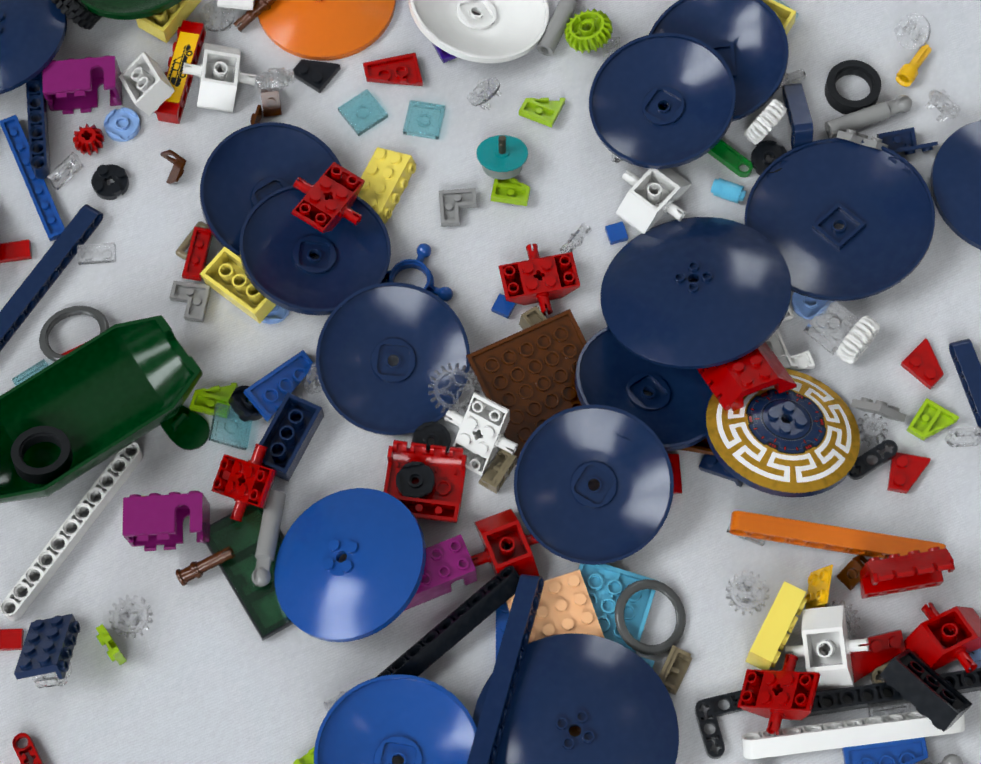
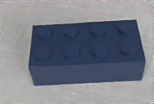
(290, 434)

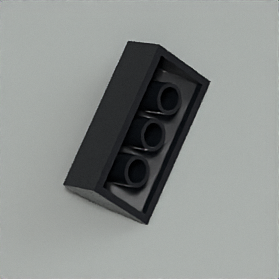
(925, 689)

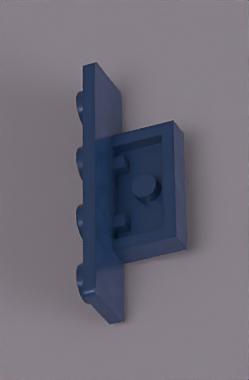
(904, 141)

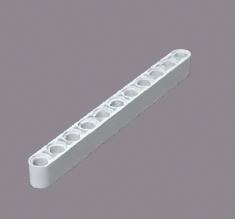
(71, 539)
(843, 734)

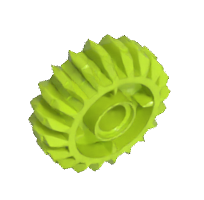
(588, 31)

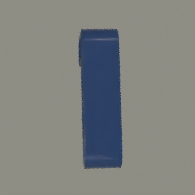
(798, 114)

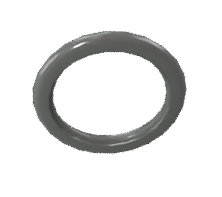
(60, 315)
(679, 610)

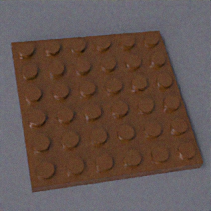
(531, 373)

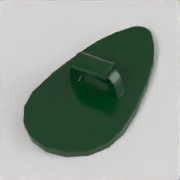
(187, 429)

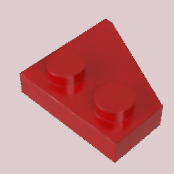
(923, 364)
(905, 471)

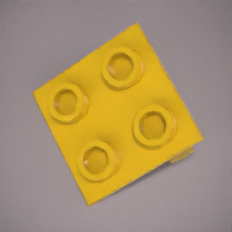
(818, 587)

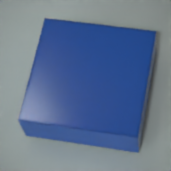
(616, 233)
(503, 307)

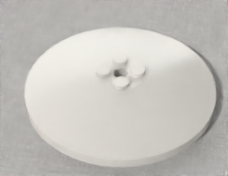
(495, 36)

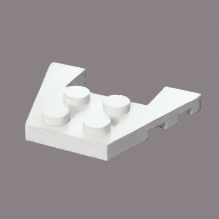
(777, 345)

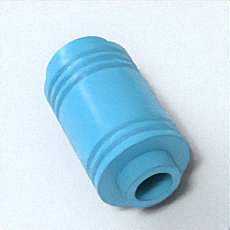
(728, 190)

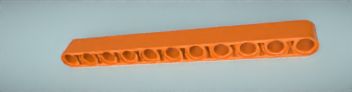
(824, 536)

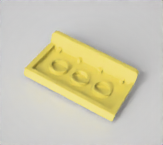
(385, 180)

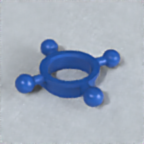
(423, 252)

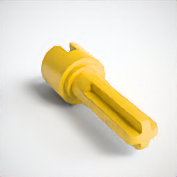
(909, 72)

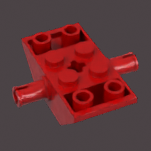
(329, 198)
(539, 279)
(245, 481)
(502, 531)
(946, 637)
(779, 693)

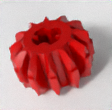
(88, 139)

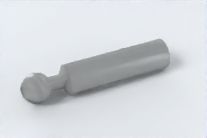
(556, 26)
(868, 115)
(268, 537)

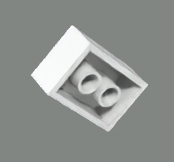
(146, 84)

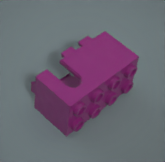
(75, 83)
(160, 519)
(443, 566)

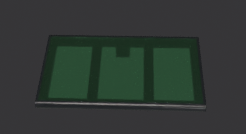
(258, 602)

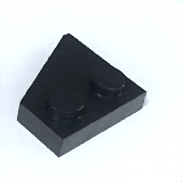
(315, 73)

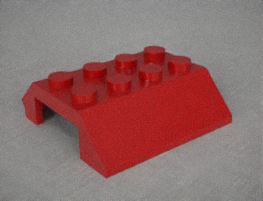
(745, 376)
(449, 474)
(904, 572)

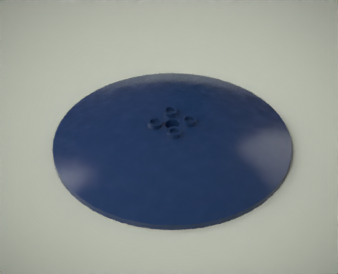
(867, 190)
(702, 323)
(588, 685)

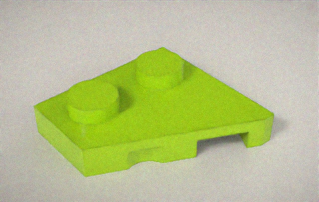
(541, 110)
(205, 399)

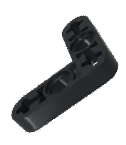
(866, 468)
(714, 711)

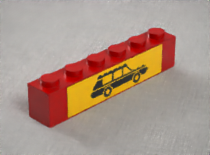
(187, 50)

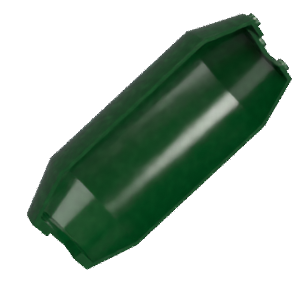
(99, 398)

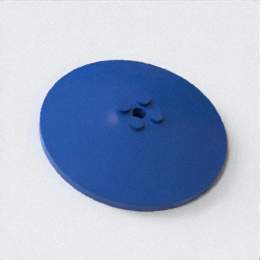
(368, 588)
(393, 719)

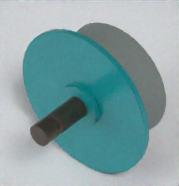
(502, 156)

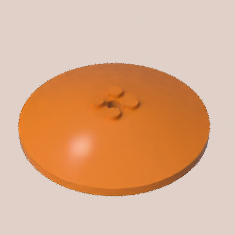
(326, 27)

